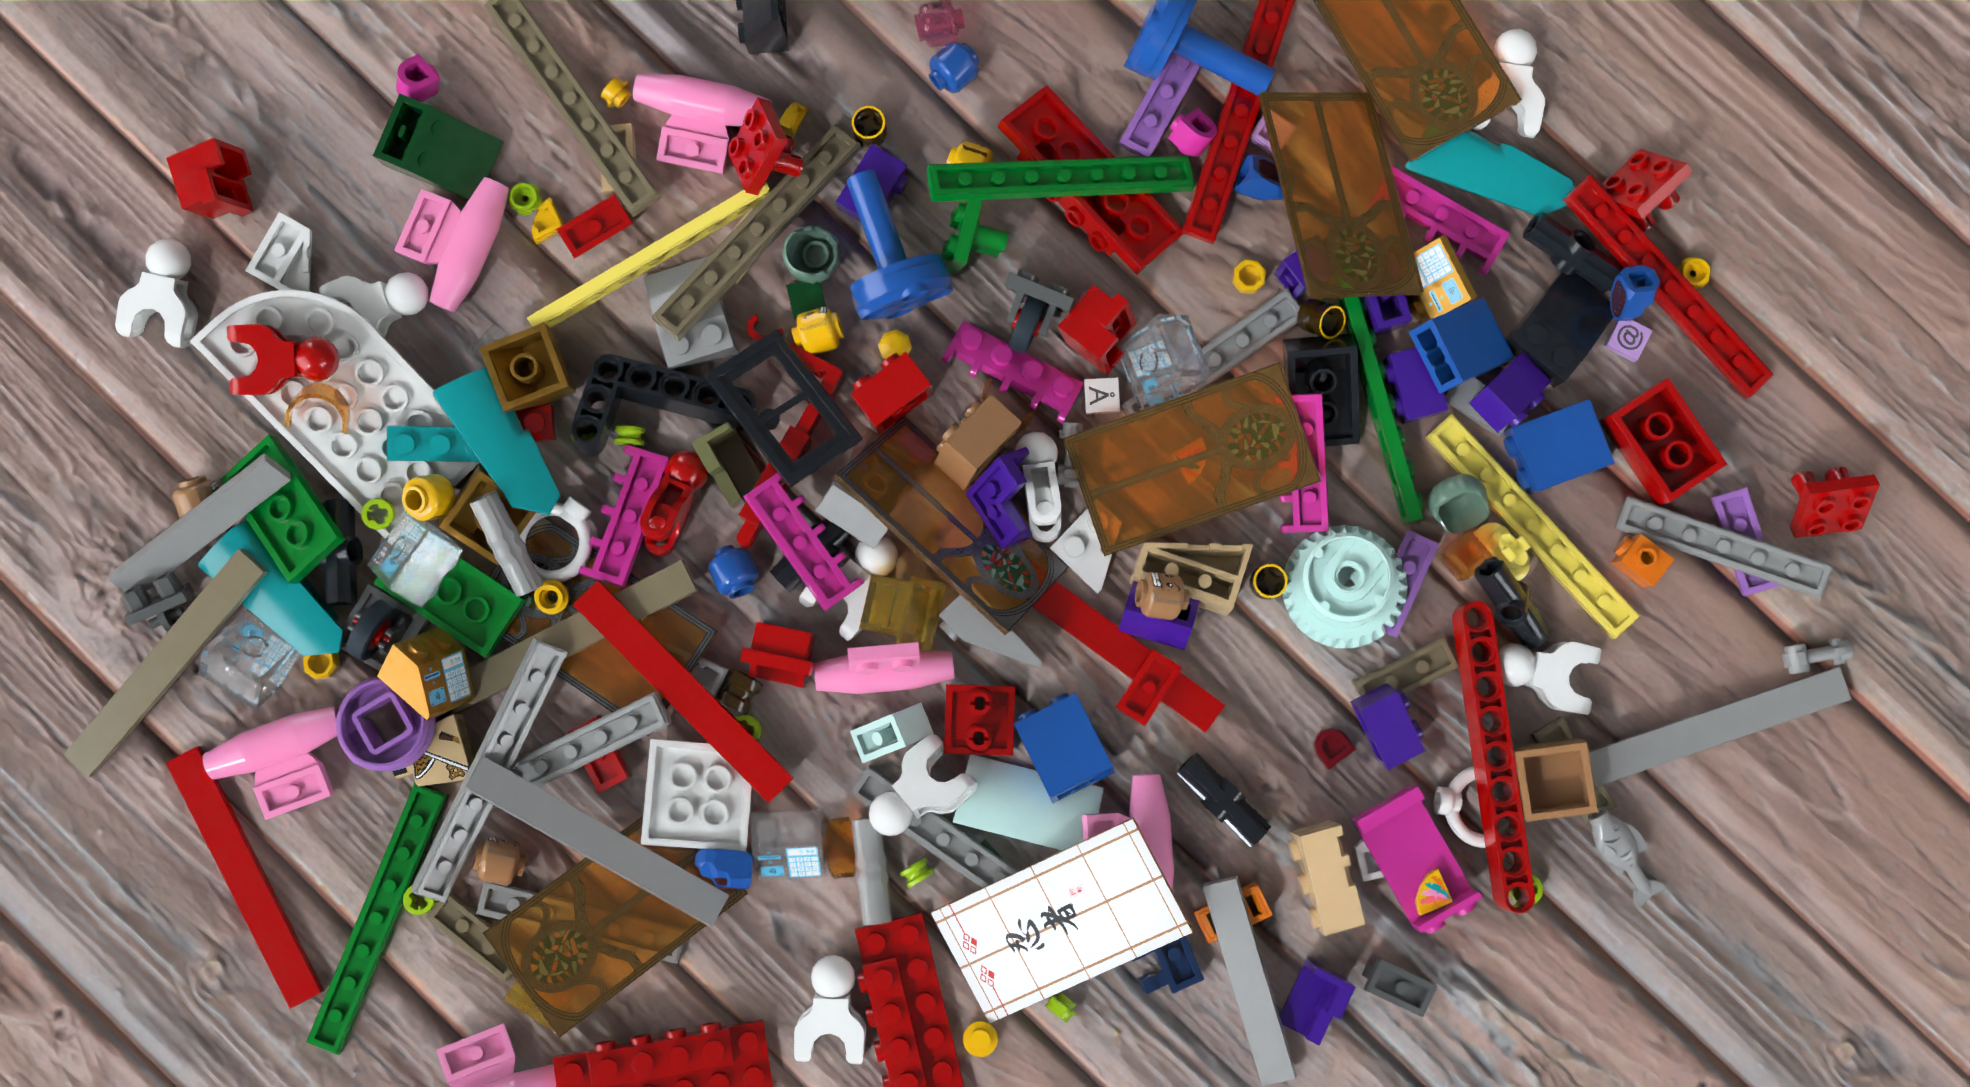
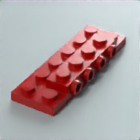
(1121, 223)
(907, 1005)
(701, 1058)

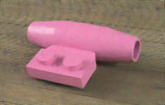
(700, 112)
(454, 239)
(883, 669)
(281, 758)
(1151, 813)
(489, 1062)

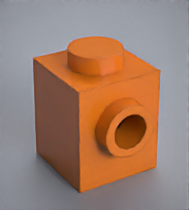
(1641, 560)

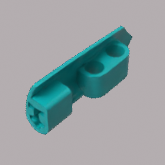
(1495, 173)
(499, 441)
(287, 608)

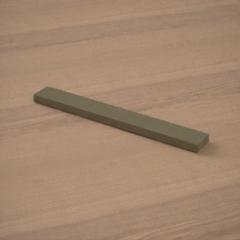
(574, 104)
(755, 233)
(577, 633)
(165, 662)

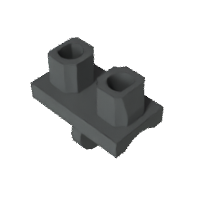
(171, 594)

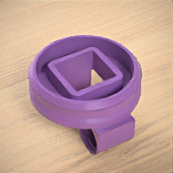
(361, 739)

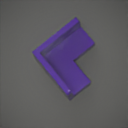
(992, 498)
(1315, 1000)

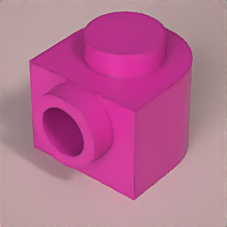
(417, 79)
(1192, 132)

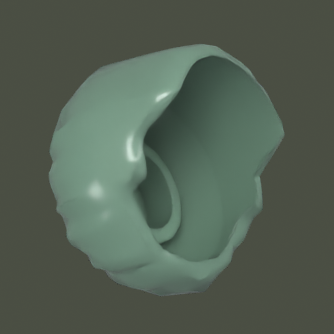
(811, 254)
(1459, 503)

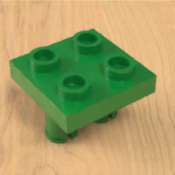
(971, 236)

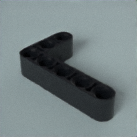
(653, 395)

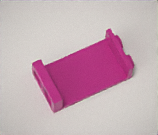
(1409, 847)

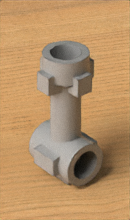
(1065, 472)
(1798, 658)

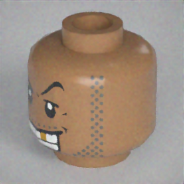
(192, 492)
(1161, 596)
(498, 861)

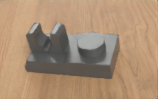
(1399, 986)

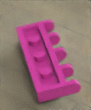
(1449, 218)
(1014, 369)
(1310, 502)
(623, 532)
(800, 543)

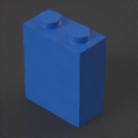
(1461, 345)
(1558, 447)
(1063, 747)

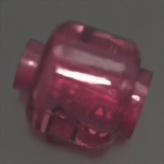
(939, 23)

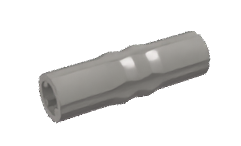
(506, 543)
(871, 873)

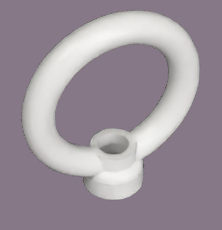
(576, 515)
(1449, 802)

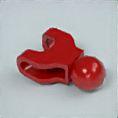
(281, 359)
(671, 502)

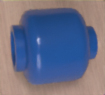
(953, 67)
(733, 571)

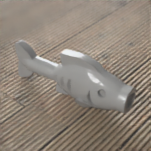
(1620, 846)

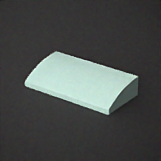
(1016, 805)

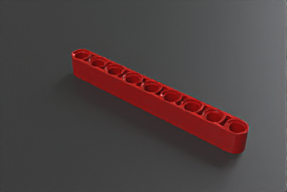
(1505, 769)

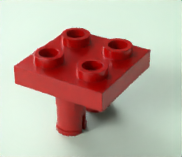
(762, 148)
(1645, 183)
(1832, 504)
(979, 720)

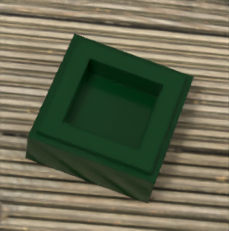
(805, 297)

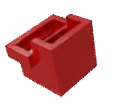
(210, 179)
(1098, 327)
(780, 654)

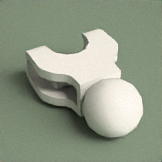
(1516, 53)
(162, 293)
(380, 301)
(1041, 485)
(866, 562)
(1549, 672)
(918, 792)
(831, 1011)

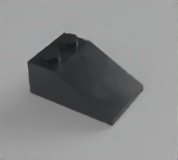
(763, 26)
(1561, 327)
(1329, 369)

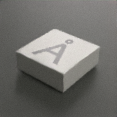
(1101, 396)

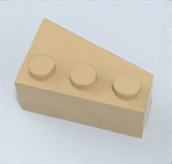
(1207, 571)
(1326, 877)

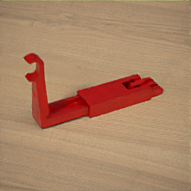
(796, 439)

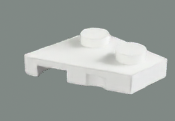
(1082, 553)

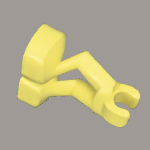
(1505, 547)

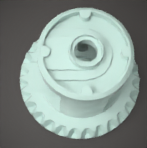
(1338, 613)

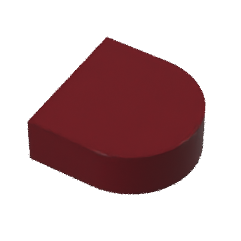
(1332, 747)

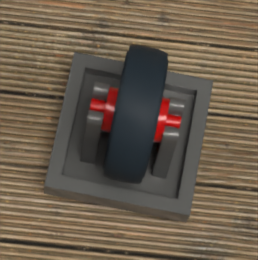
(1029, 320)
(378, 624)

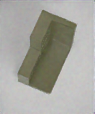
(728, 463)

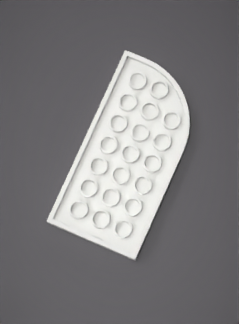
(370, 375)

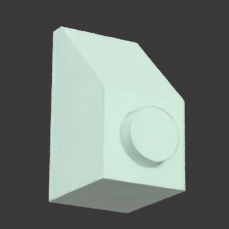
(891, 732)

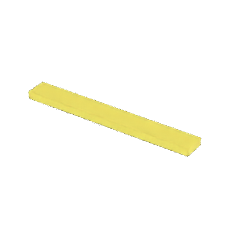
(647, 258)
(1527, 519)

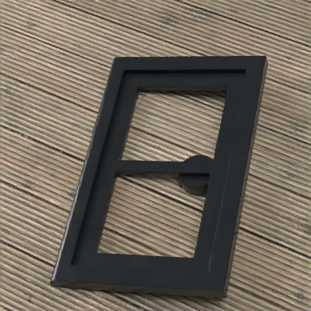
(758, 426)

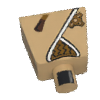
(446, 757)

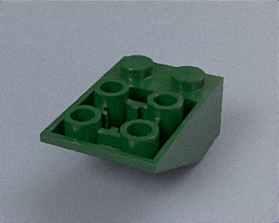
(436, 148)

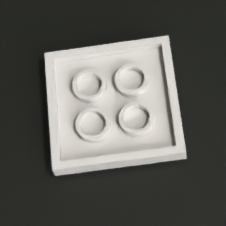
(694, 798)

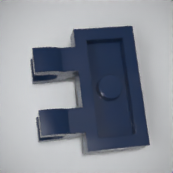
(1177, 967)

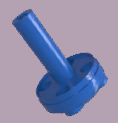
(1167, 31)
(899, 282)

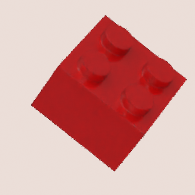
(891, 391)

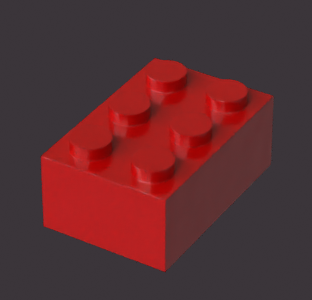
(1663, 442)

